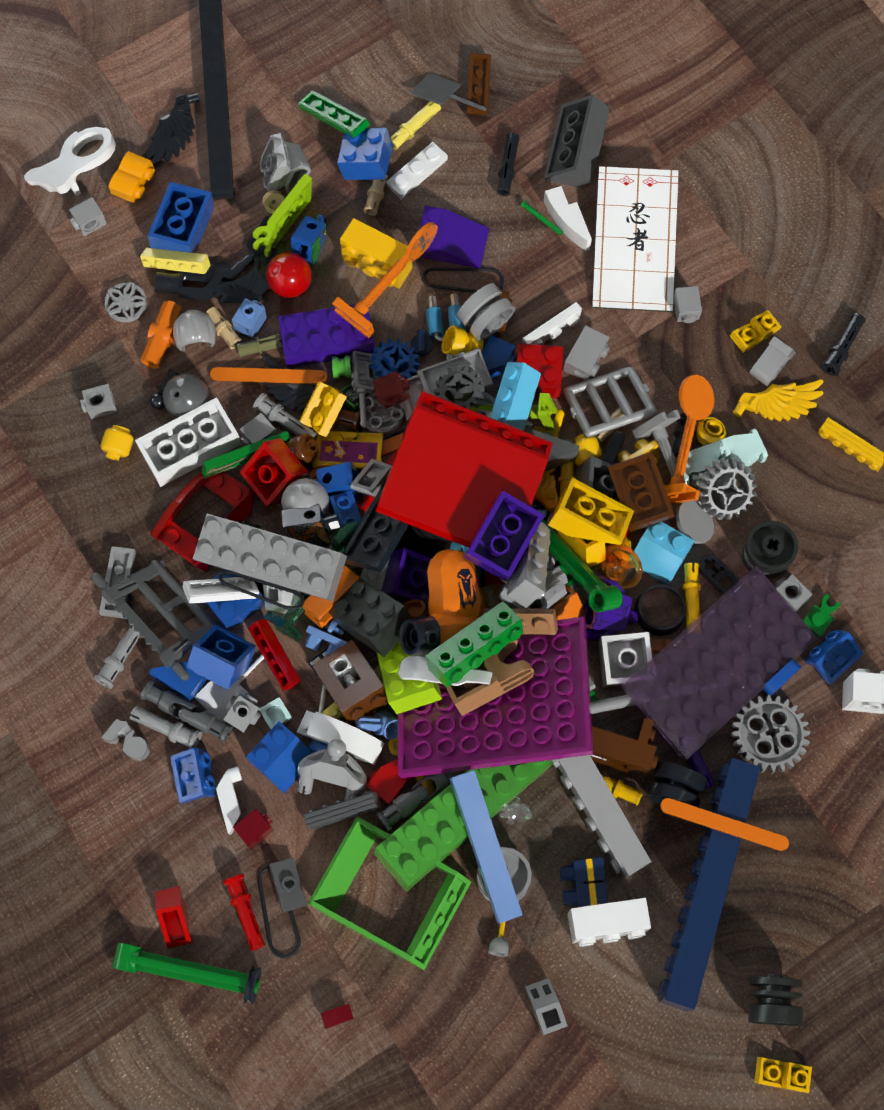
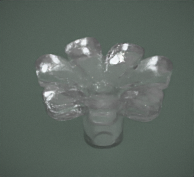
(516, 811)

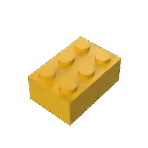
(373, 251)

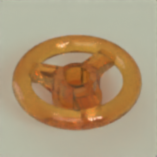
(617, 567)

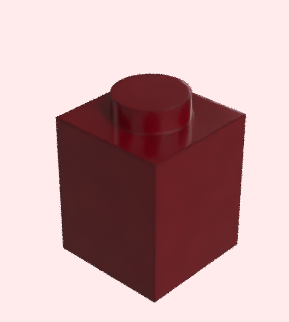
(254, 828)

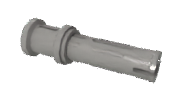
(276, 413)
(115, 662)
(175, 731)

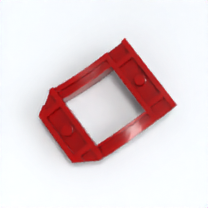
(179, 538)

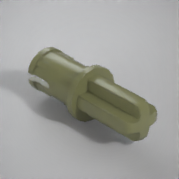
(259, 345)

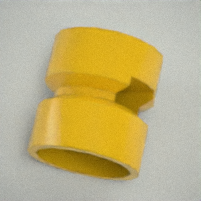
(458, 340)

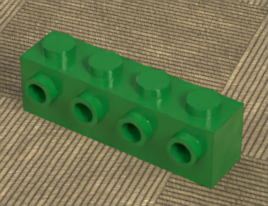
(474, 644)

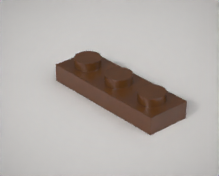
(479, 82)

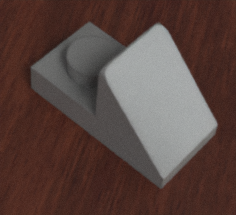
(371, 478)

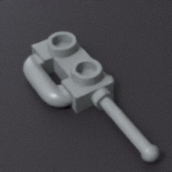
(361, 381)

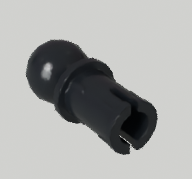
(156, 399)

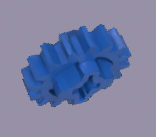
(383, 357)

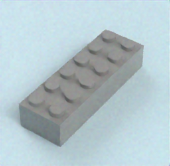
(270, 557)

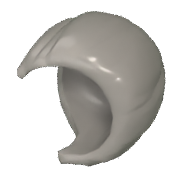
(193, 327)

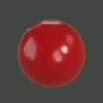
(288, 274)

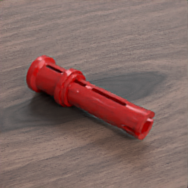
(241, 901)

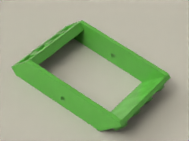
(343, 871)

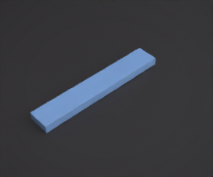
(486, 846)

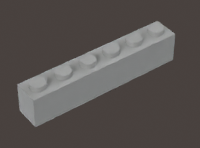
(603, 814)

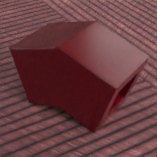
(337, 1016)

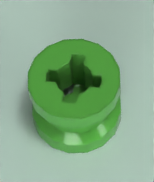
(341, 367)

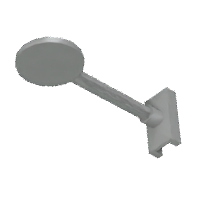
(689, 515)

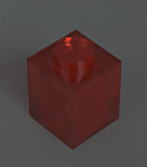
(392, 389)

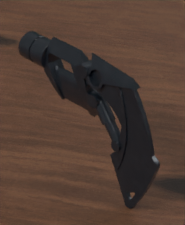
(232, 291)

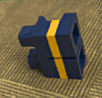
(583, 872)

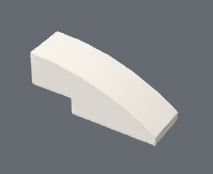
(567, 217)

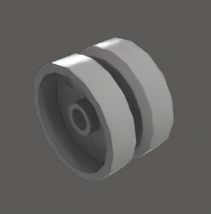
(485, 311)
(518, 869)

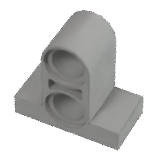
(772, 361)

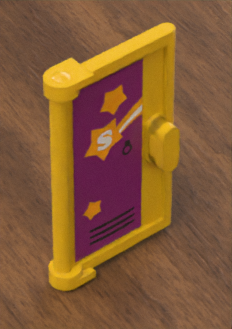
(336, 450)

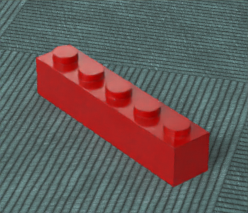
(274, 654)

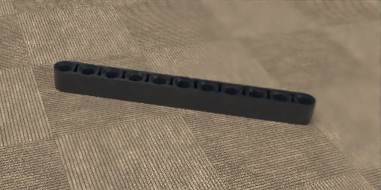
(216, 100)

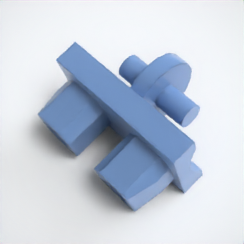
(317, 636)

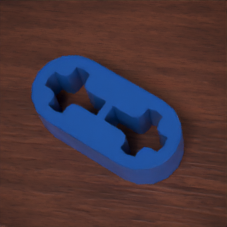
(781, 677)

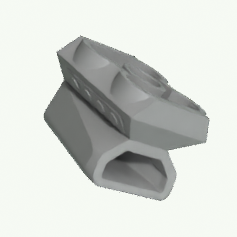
(282, 164)

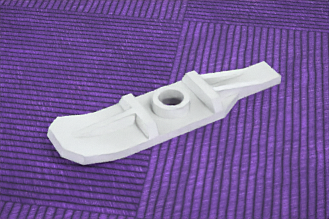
(417, 669)

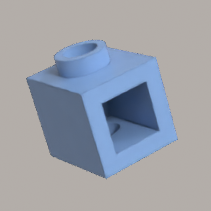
(249, 318)

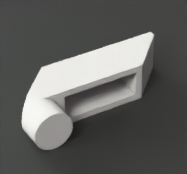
(228, 798)

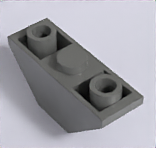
(562, 450)

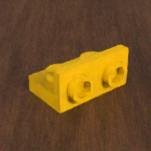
(323, 408)

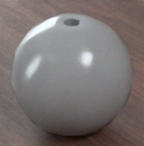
(304, 494)

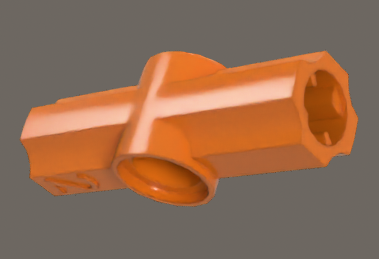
(161, 335)

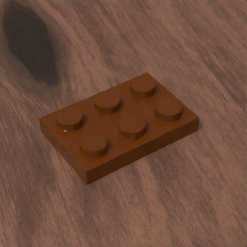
(642, 490)

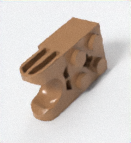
(504, 678)

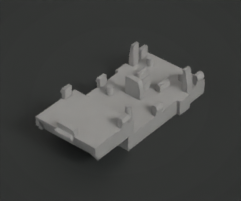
(428, 376)

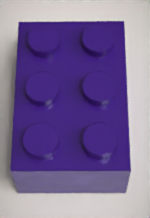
(503, 536)

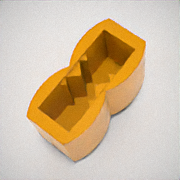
(131, 177)

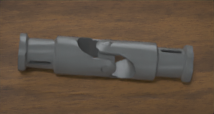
(190, 713)
(407, 803)

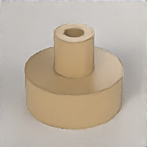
(272, 200)

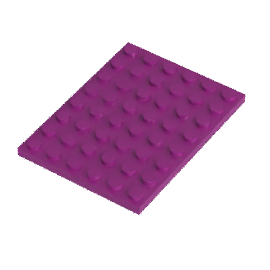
(525, 725)

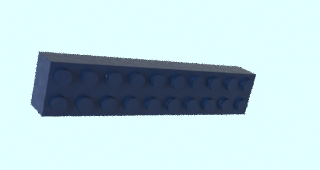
(708, 889)

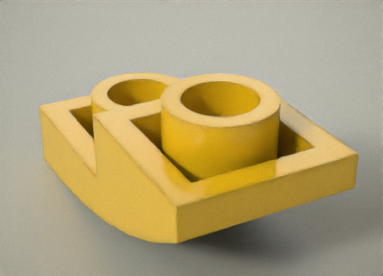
(755, 331)
(783, 1075)

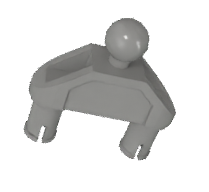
(332, 767)

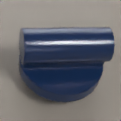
(422, 343)

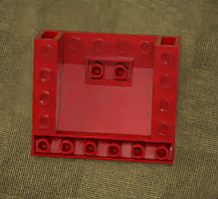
(455, 468)

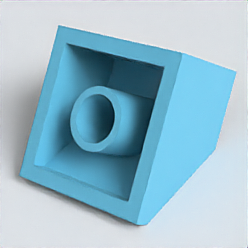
(662, 551)

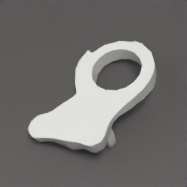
(62, 172)

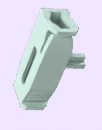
(741, 447)

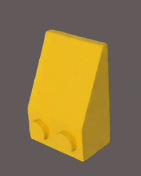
(590, 514)

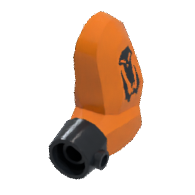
(452, 603)

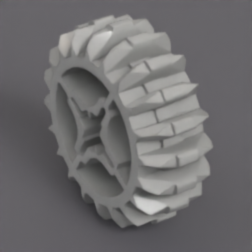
(727, 470)

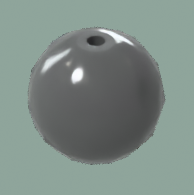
(184, 394)

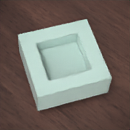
(275, 712)

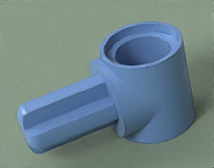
(381, 724)

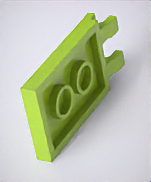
(284, 216)

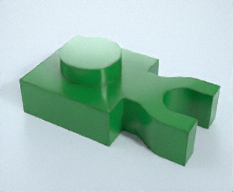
(819, 618)

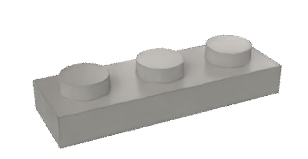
(119, 567)

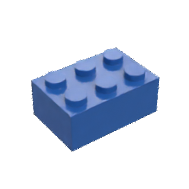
(181, 219)

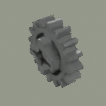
(456, 380)

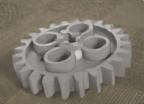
(791, 728)

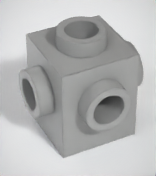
(240, 720)

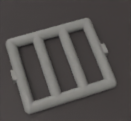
(609, 424)

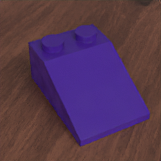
(456, 239)
(407, 576)

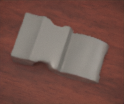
(133, 746)

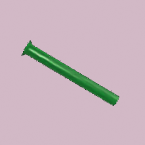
(541, 218)

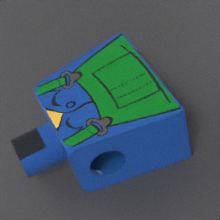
(311, 234)

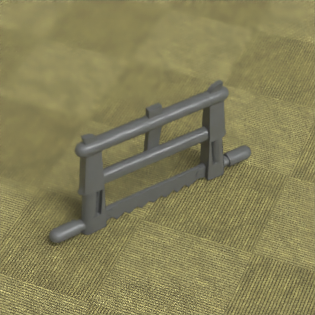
(138, 580)

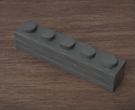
(342, 810)

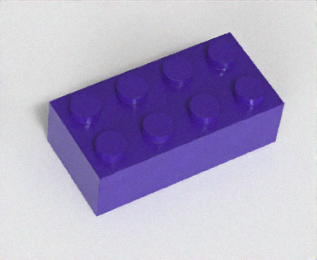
(319, 335)

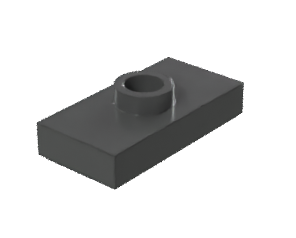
(287, 885)

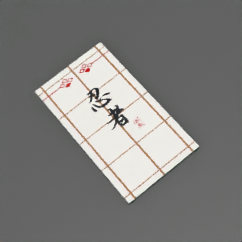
(635, 239)

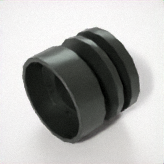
(775, 1001)

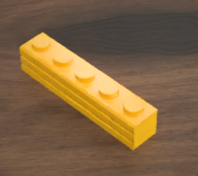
(852, 444)

